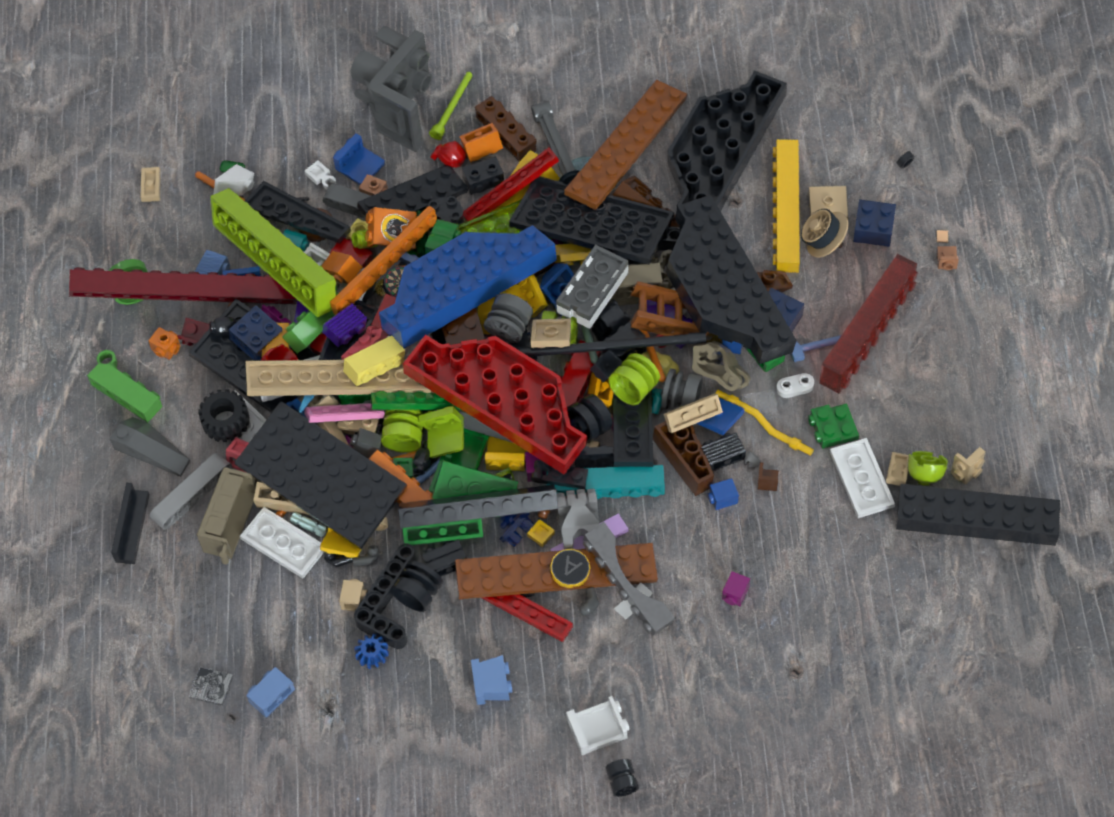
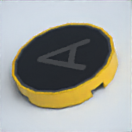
(570, 568)

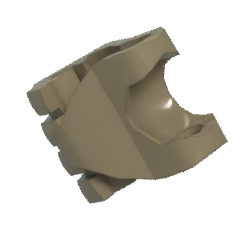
(704, 364)

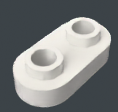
(796, 386)

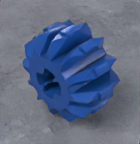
(371, 644)

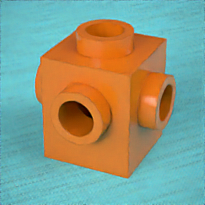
(164, 343)

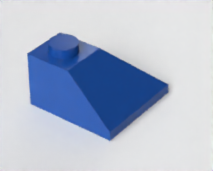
(555, 281)

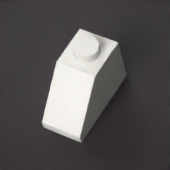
(237, 179)

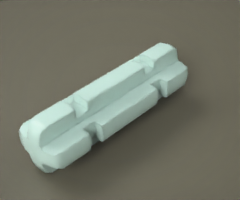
(308, 524)

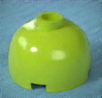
(926, 468)

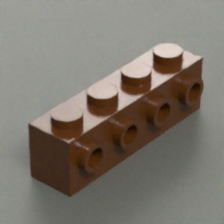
(511, 133)

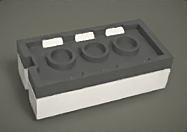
(592, 286)

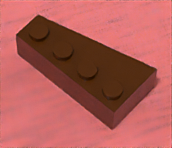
(685, 455)

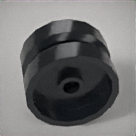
(590, 416)

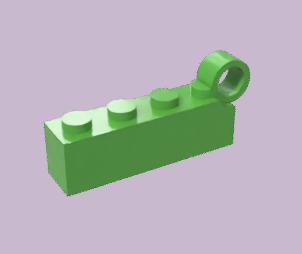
(306, 329)
(123, 389)

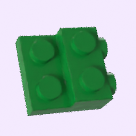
(833, 425)

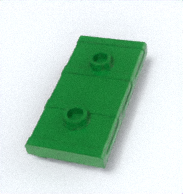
(470, 456)

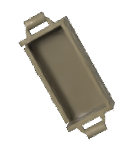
(227, 513)

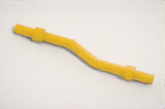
(793, 443)

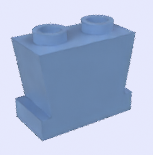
(491, 679)

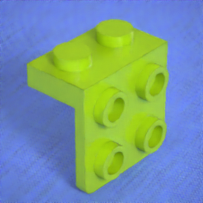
(444, 431)

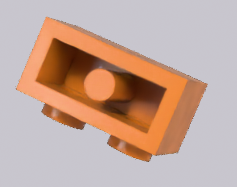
(481, 142)
(341, 267)

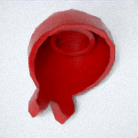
(450, 154)

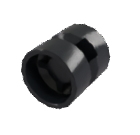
(621, 775)

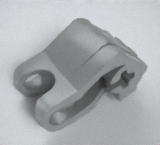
(577, 514)

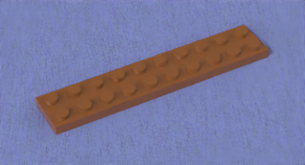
(625, 144)
(532, 572)

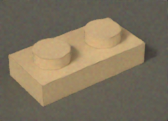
(150, 184)

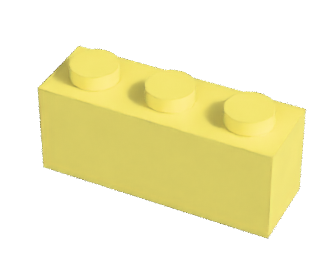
(374, 360)

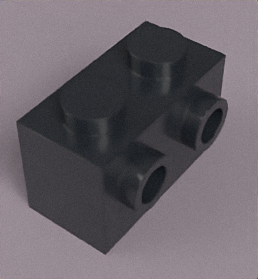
(483, 175)

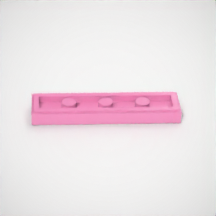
(342, 412)

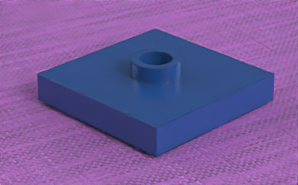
(724, 421)

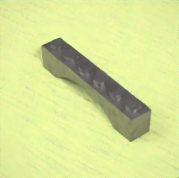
(651, 611)

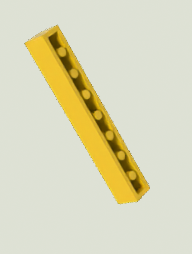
(787, 206)

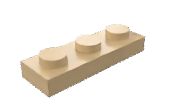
(693, 413)

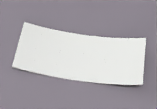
(624, 607)

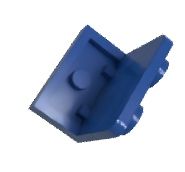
(356, 161)

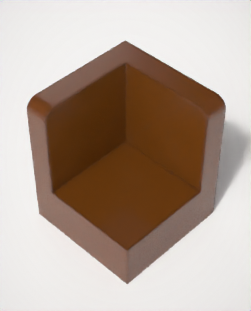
(767, 479)

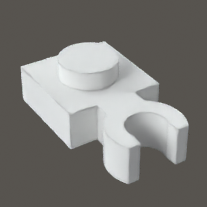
(320, 174)

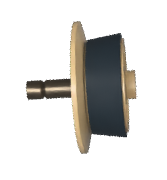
(824, 232)

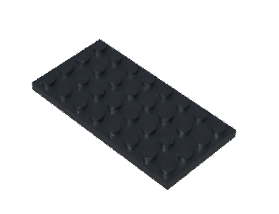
(616, 225)
(321, 475)

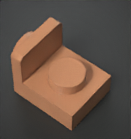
(947, 257)

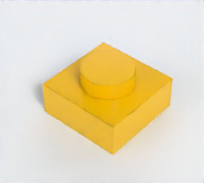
(541, 533)

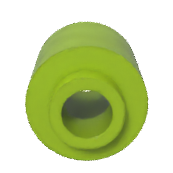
(359, 241)

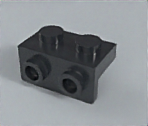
(595, 457)

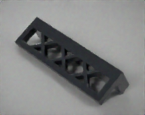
(129, 525)

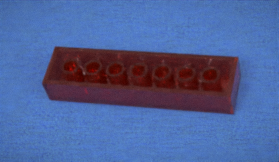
(868, 324)

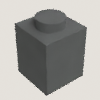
(366, 442)

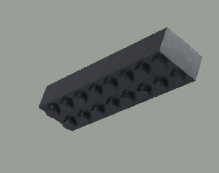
(978, 514)

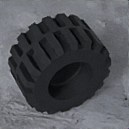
(219, 403)

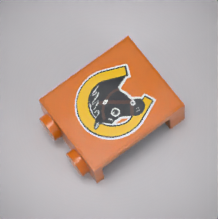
(386, 225)

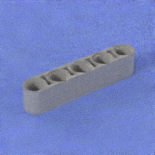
(189, 491)

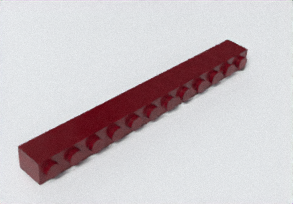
(177, 286)

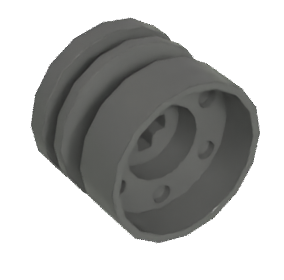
(508, 317)
(679, 390)

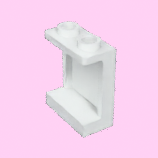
(598, 726)

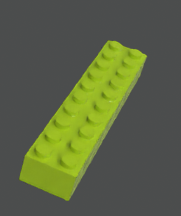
(273, 252)

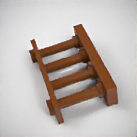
(658, 322)

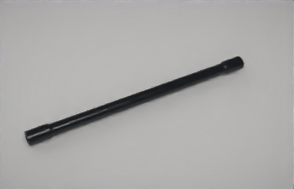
(690, 338)

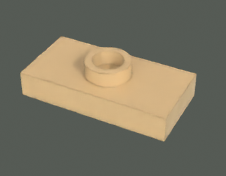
(897, 469)

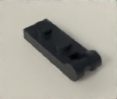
(573, 478)

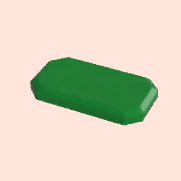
(226, 165)

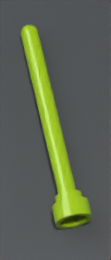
(437, 130)

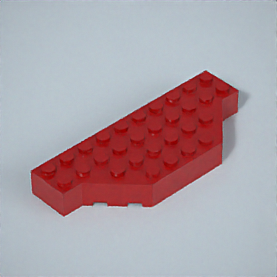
(503, 393)

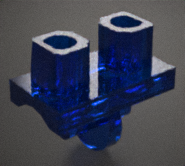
(511, 535)

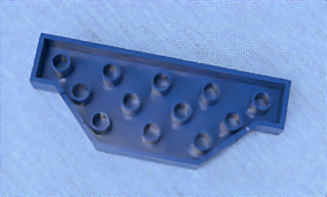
(461, 278)

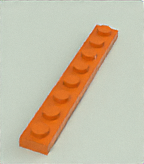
(384, 260)

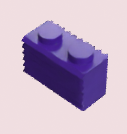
(345, 325)

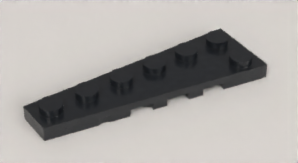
(289, 210)

